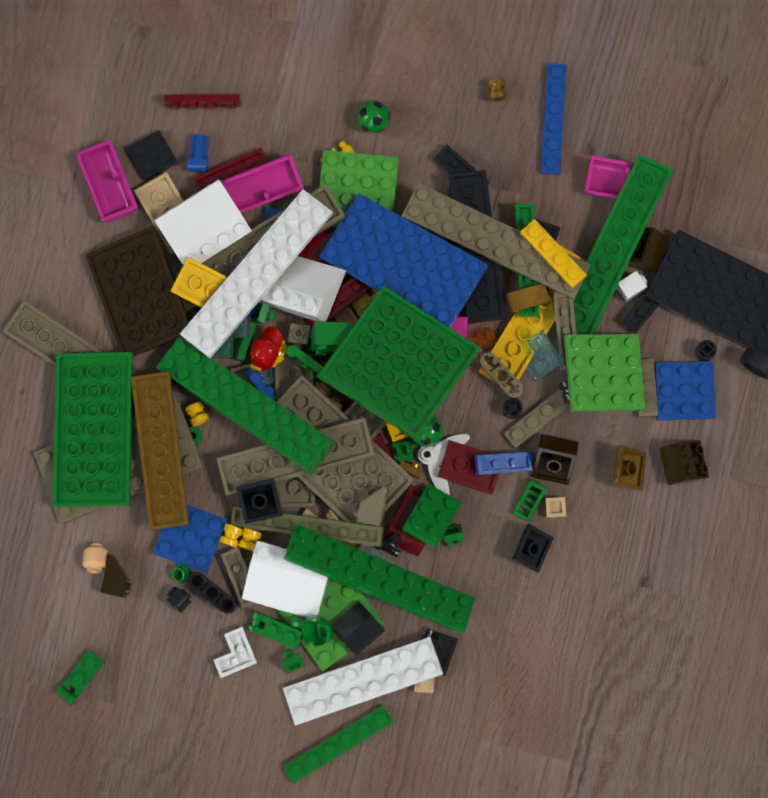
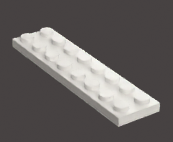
(362, 681)

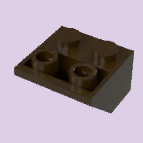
(684, 462)

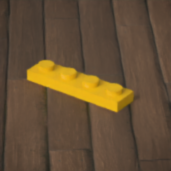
(553, 253)

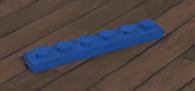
(553, 119)

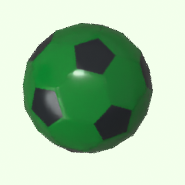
(373, 116)
(431, 434)

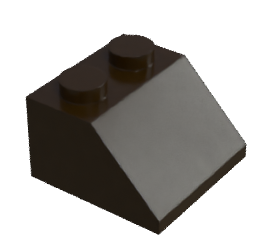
(649, 250)
(555, 459)

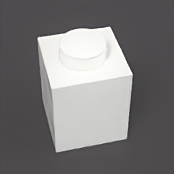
(632, 286)

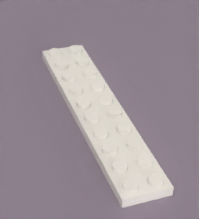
(256, 274)

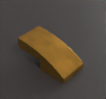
(528, 298)

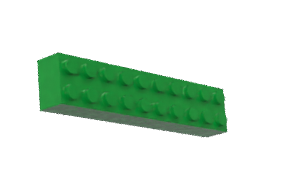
(246, 406)

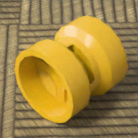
(197, 414)
(231, 535)
(249, 539)

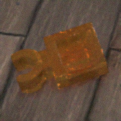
(484, 338)

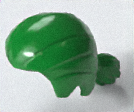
(314, 629)

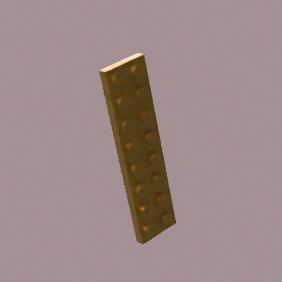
(160, 451)

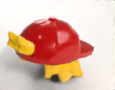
(267, 350)

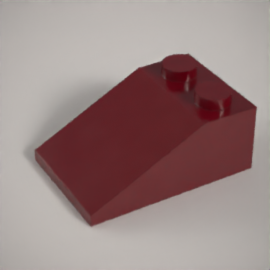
(407, 541)

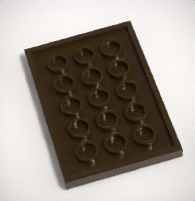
(136, 292)

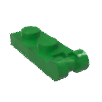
(306, 361)
(276, 630)
(80, 677)

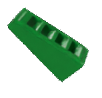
(536, 484)

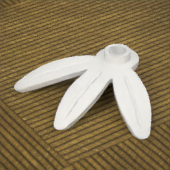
(436, 459)

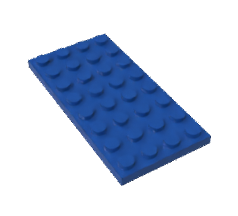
(405, 258)

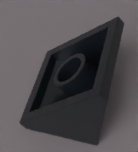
(259, 500)
(532, 548)
(357, 628)

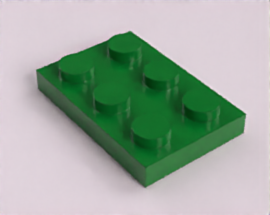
(431, 516)

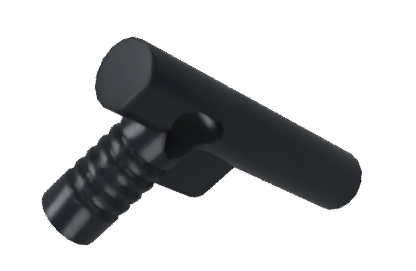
(387, 545)

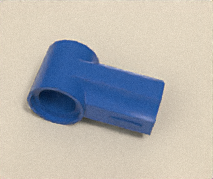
(198, 159)

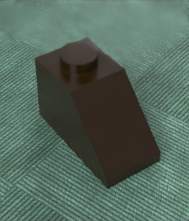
(115, 579)

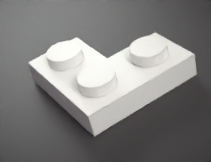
(240, 656)

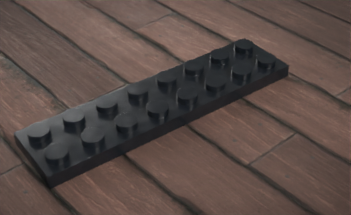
(486, 300)

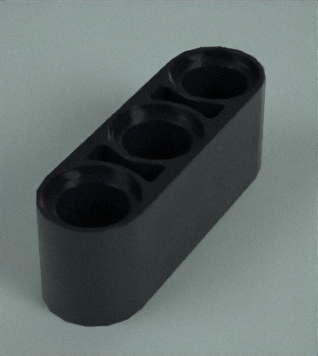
(203, 590)

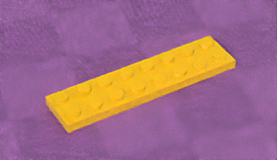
(512, 345)

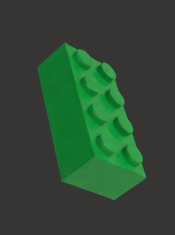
(328, 336)

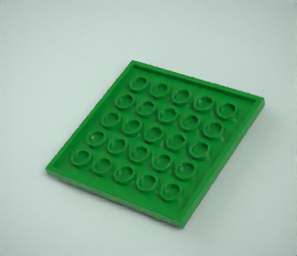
(399, 363)

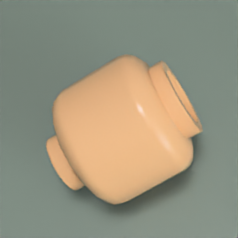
(95, 558)

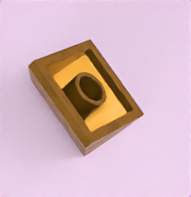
(629, 468)

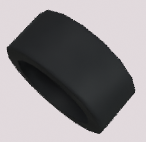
(755, 362)

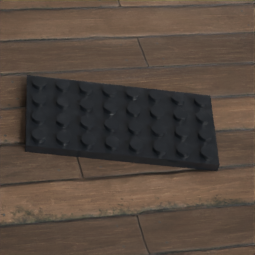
(714, 291)

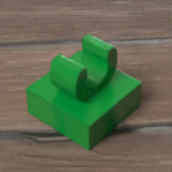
(263, 314)
(402, 451)
(453, 533)
(292, 661)

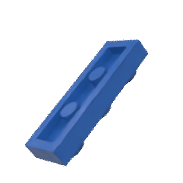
(503, 463)

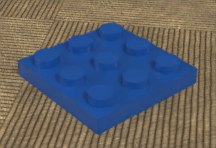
(685, 390)
(194, 543)

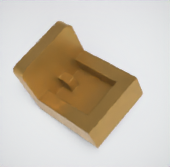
(412, 469)

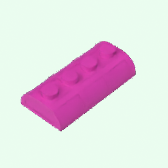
(607, 176)
(107, 182)
(263, 183)

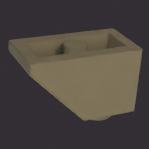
(372, 508)

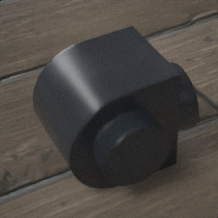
(179, 599)

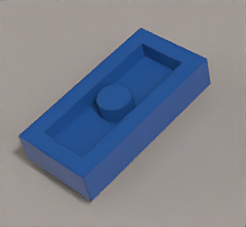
(256, 379)

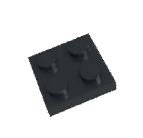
(152, 155)

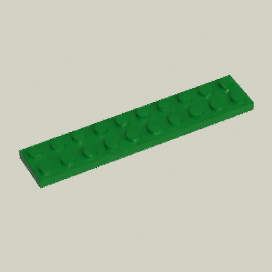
(619, 241)
(379, 578)

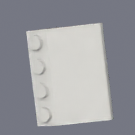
(203, 224)
(306, 289)
(282, 583)

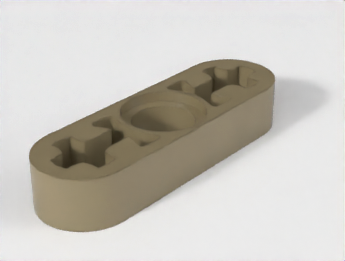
(495, 361)

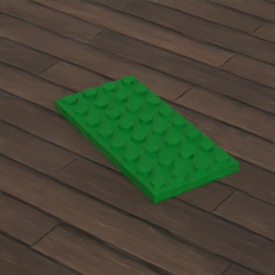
(93, 430)

